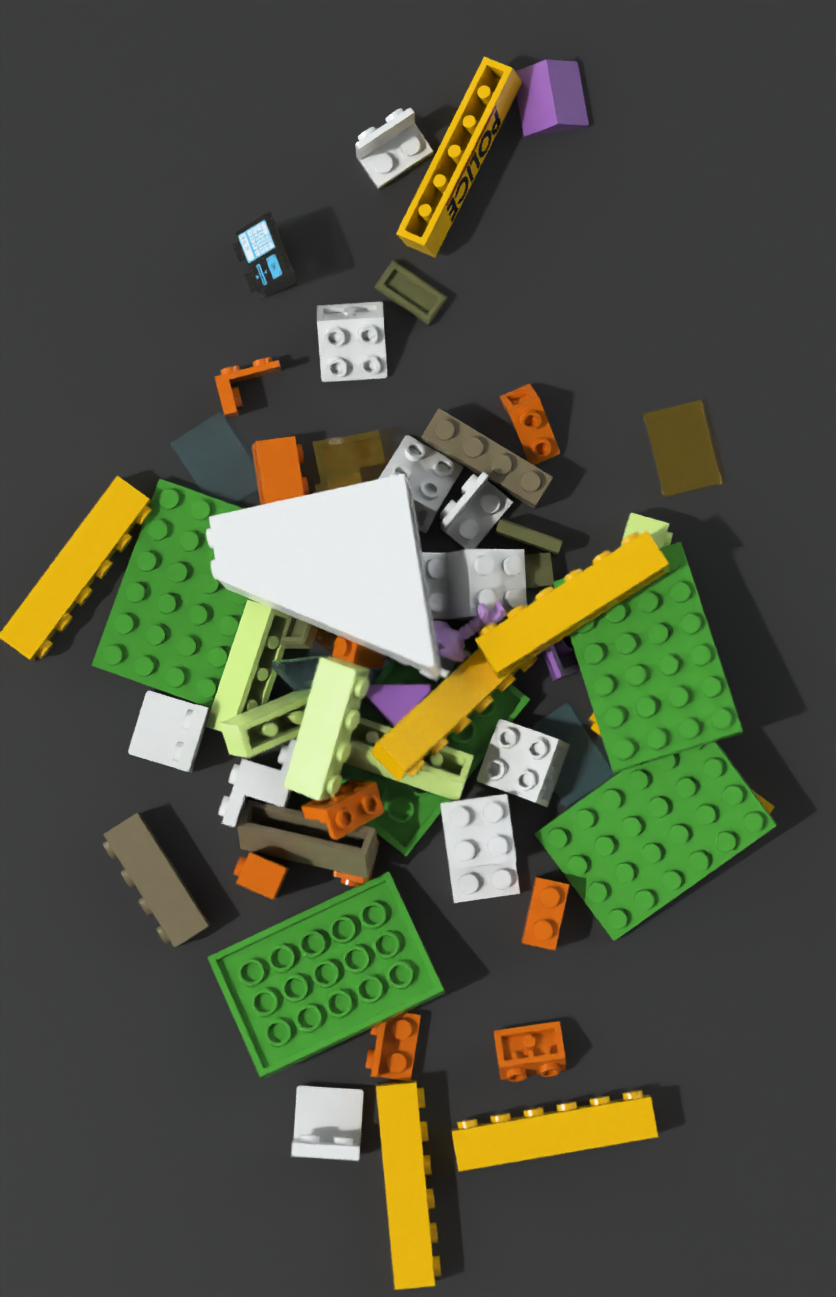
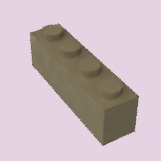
(482, 454)
(290, 836)
(156, 880)

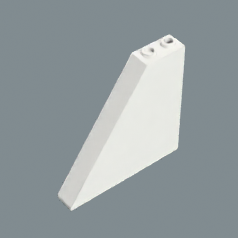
(337, 562)

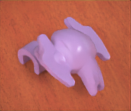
(451, 642)

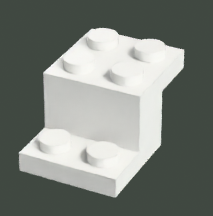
(471, 577)
(257, 782)
(480, 848)

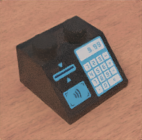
(265, 256)

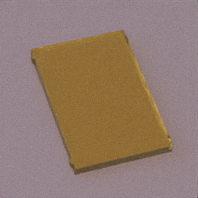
(682, 448)

